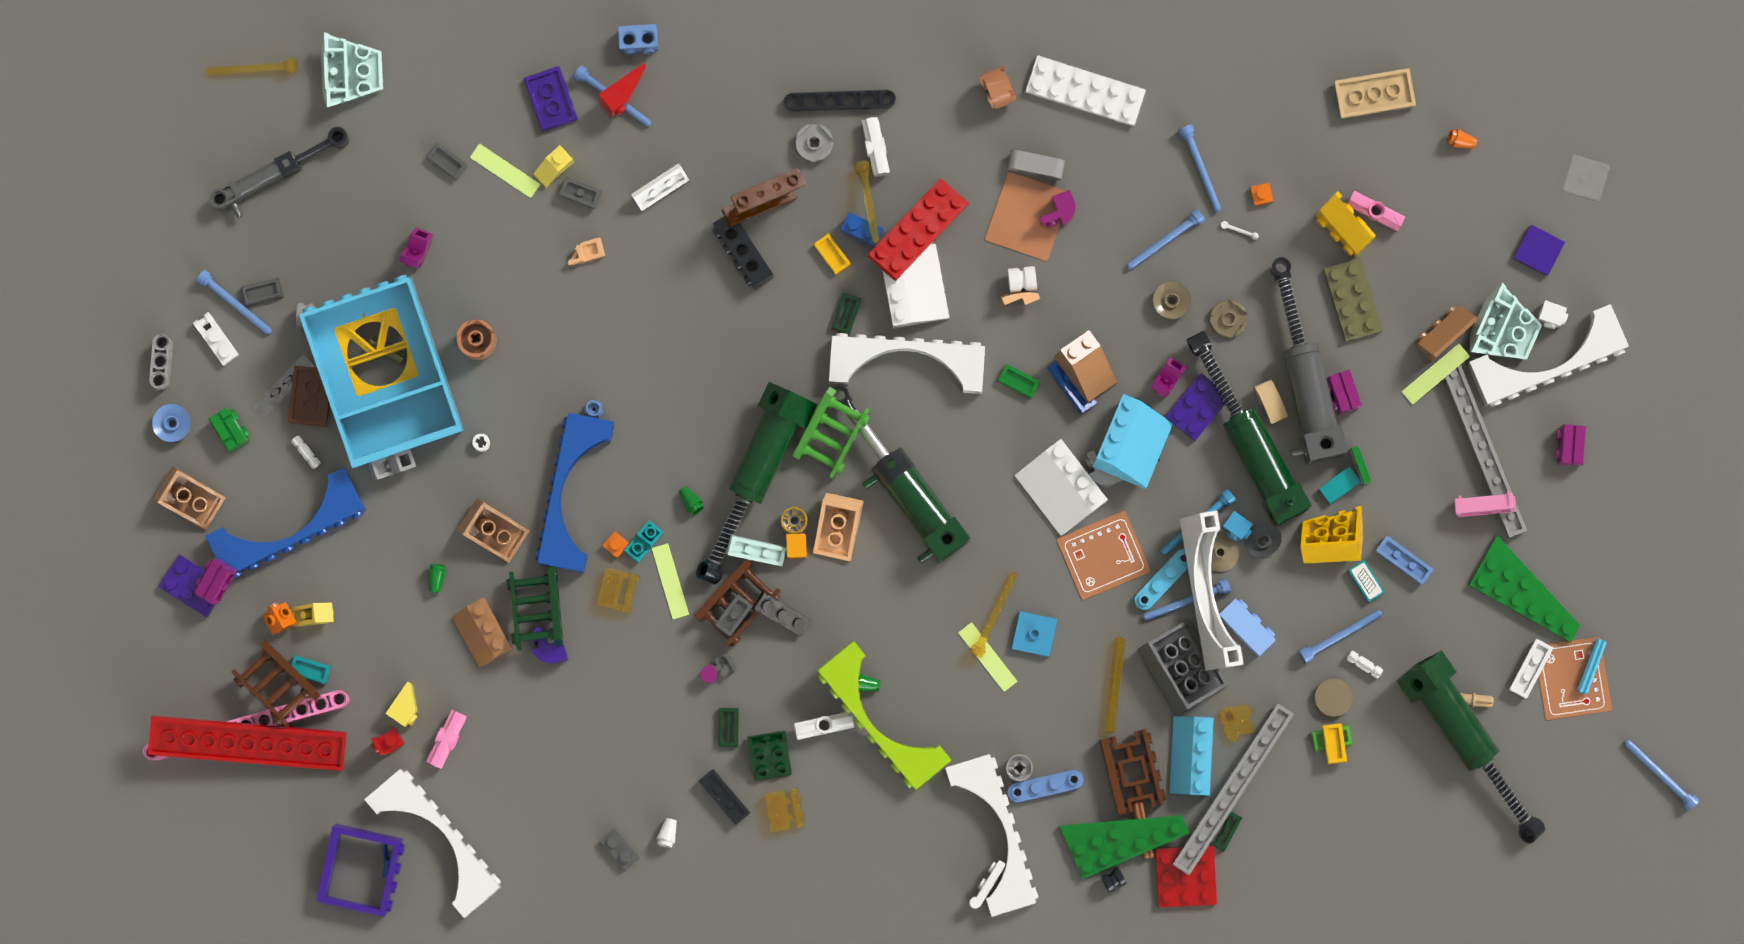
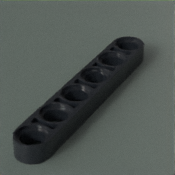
(839, 96)

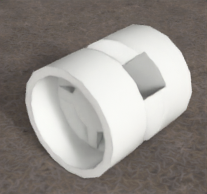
(1022, 279)

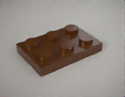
(308, 398)

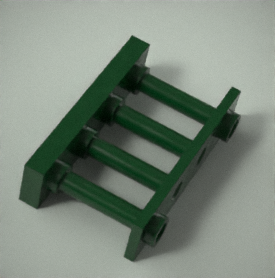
(552, 615)

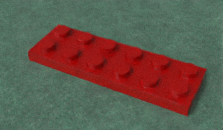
(918, 229)

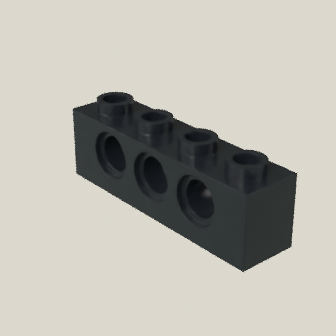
(763, 272)

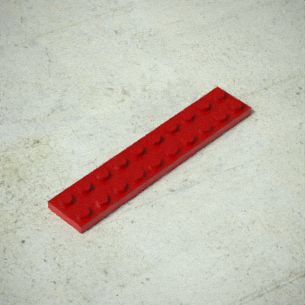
(246, 743)

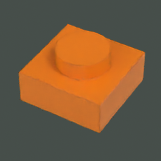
(1261, 194)
(615, 544)

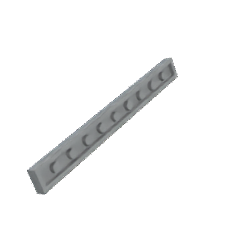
(1482, 446)
(1233, 789)

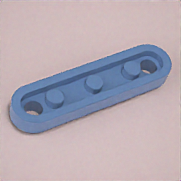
(1045, 786)

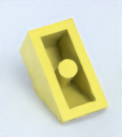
(553, 166)
(312, 614)
(404, 706)

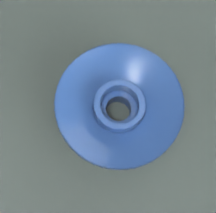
(162, 420)

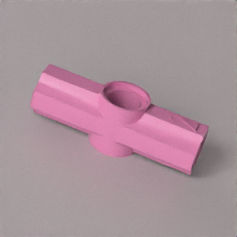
(1387, 217)
(446, 739)

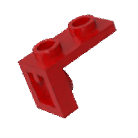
(387, 742)

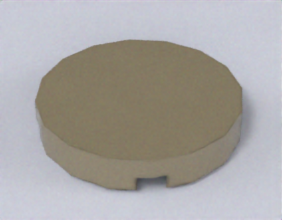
(1228, 319)
(1333, 697)

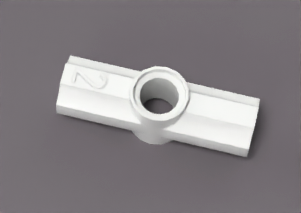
(875, 147)
(811, 727)

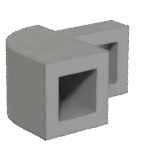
(391, 464)
(1099, 477)

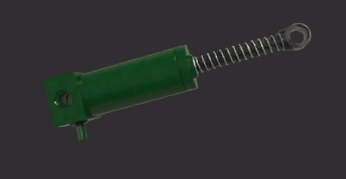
(1254, 445)
(759, 464)
(1432, 684)

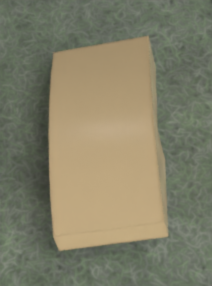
(1271, 401)

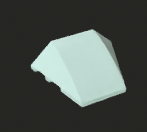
(348, 70)
(1504, 327)

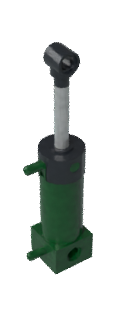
(912, 495)

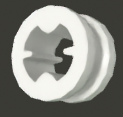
(486, 439)

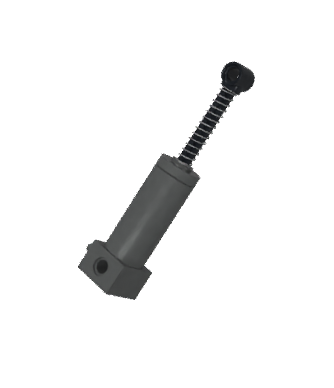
(1308, 384)

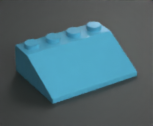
(1133, 442)

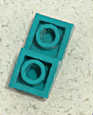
(643, 542)

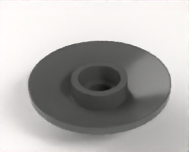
(1260, 535)

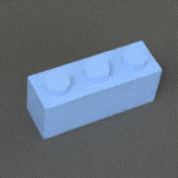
(1247, 627)

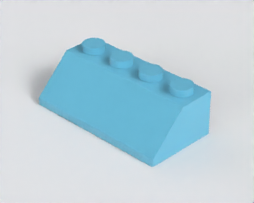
(1191, 755)

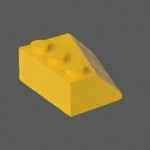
(1344, 226)
(1333, 537)

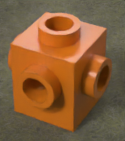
(279, 618)

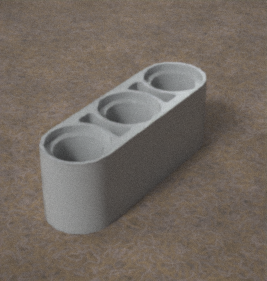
(1036, 165)
(157, 353)

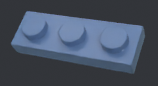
(1404, 560)

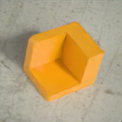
(796, 546)

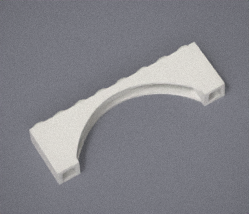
(851, 353)
(1499, 382)
(1198, 538)
(475, 881)
(1014, 887)

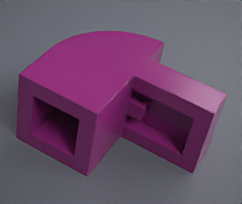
(1065, 209)
(417, 248)
(1168, 377)

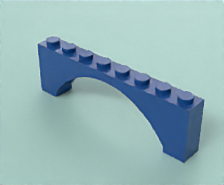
(579, 437)
(339, 505)

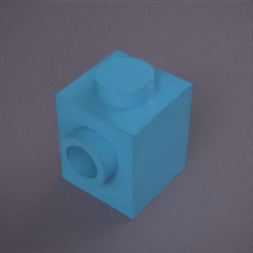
(1237, 527)

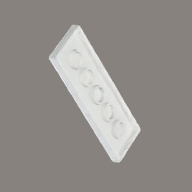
(1085, 91)

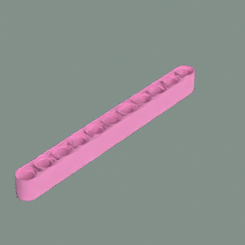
(293, 716)

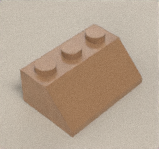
(1445, 332)
(482, 632)

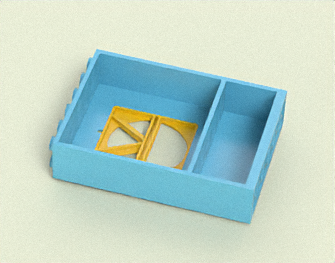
(391, 416)

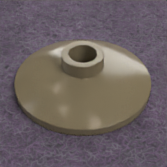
(1178, 293)
(1230, 555)

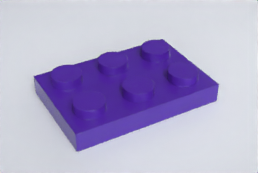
(1196, 407)
(181, 583)

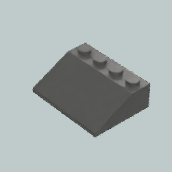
(1179, 667)

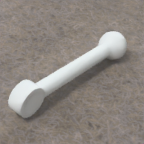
(1224, 225)

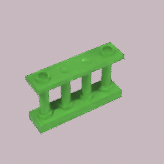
(813, 433)

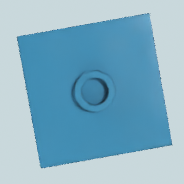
(1034, 634)

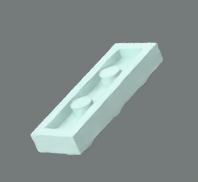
(756, 550)

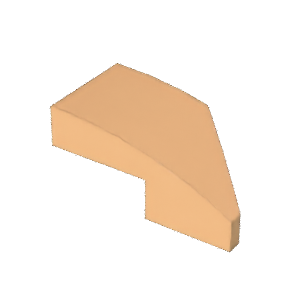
(587, 251)
(1027, 297)

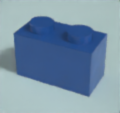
(859, 229)

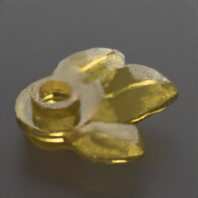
(1239, 723)

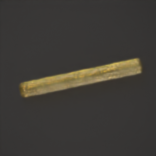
(1114, 686)

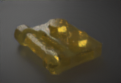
(612, 587)

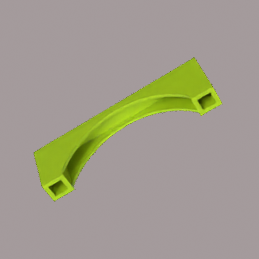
(914, 763)

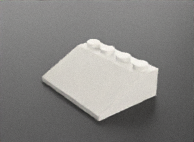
(918, 293)
(1061, 487)

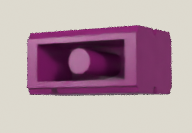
(1343, 392)
(1571, 445)
(214, 581)

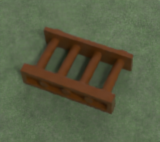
(763, 197)
(731, 585)
(281, 666)

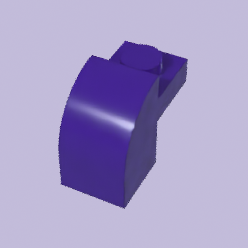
(549, 652)

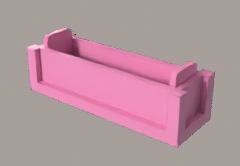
(1485, 505)

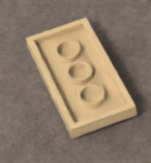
(1374, 93)

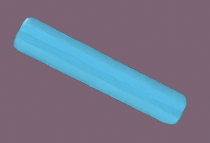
(1591, 666)

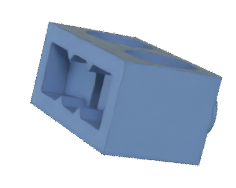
(638, 32)

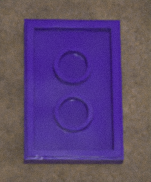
(550, 99)

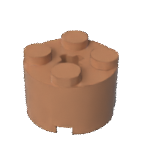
(999, 87)
(473, 329)

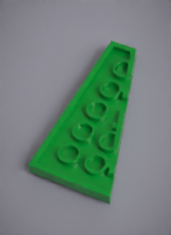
(1512, 584)
(1112, 842)

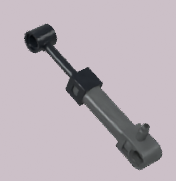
(283, 166)

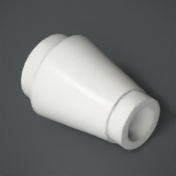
(667, 834)

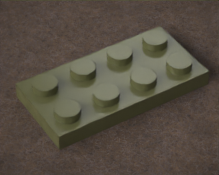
(1352, 300)

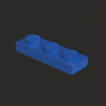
(1069, 389)

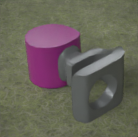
(710, 673)

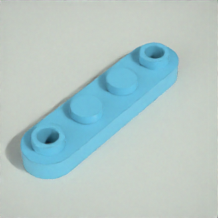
(1161, 581)

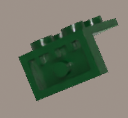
(769, 755)

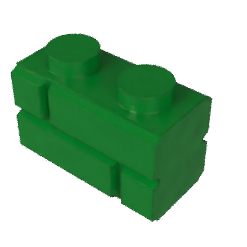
(229, 429)

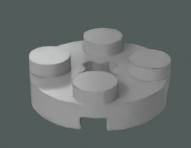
(814, 132)

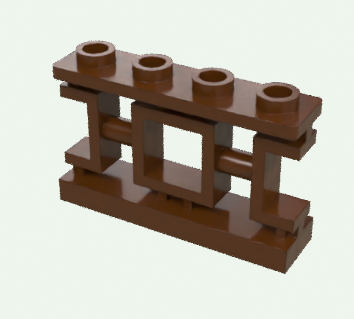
(1118, 775)

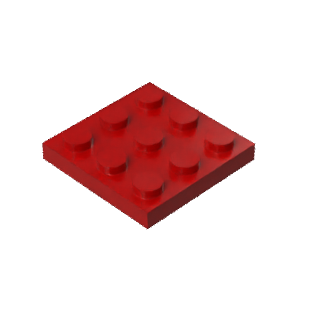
(1178, 888)

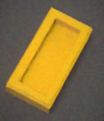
(832, 254)
(1334, 743)

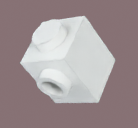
(1552, 315)

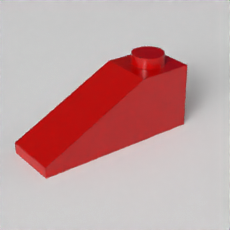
(617, 96)

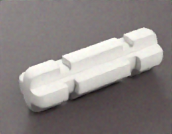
(306, 452)
(1364, 664)

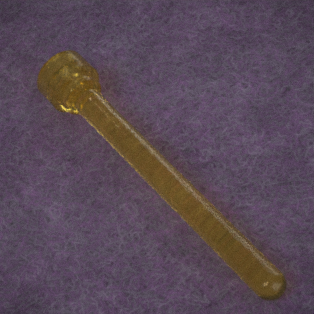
(288, 65)
(862, 168)
(978, 648)

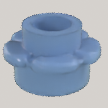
(593, 404)

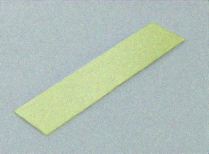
(505, 170)
(1435, 374)
(670, 581)
(990, 660)

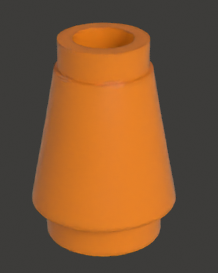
(1461, 139)

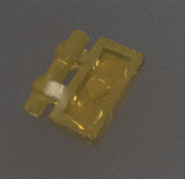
(778, 810)

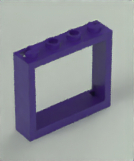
(394, 868)

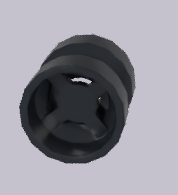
(1114, 879)

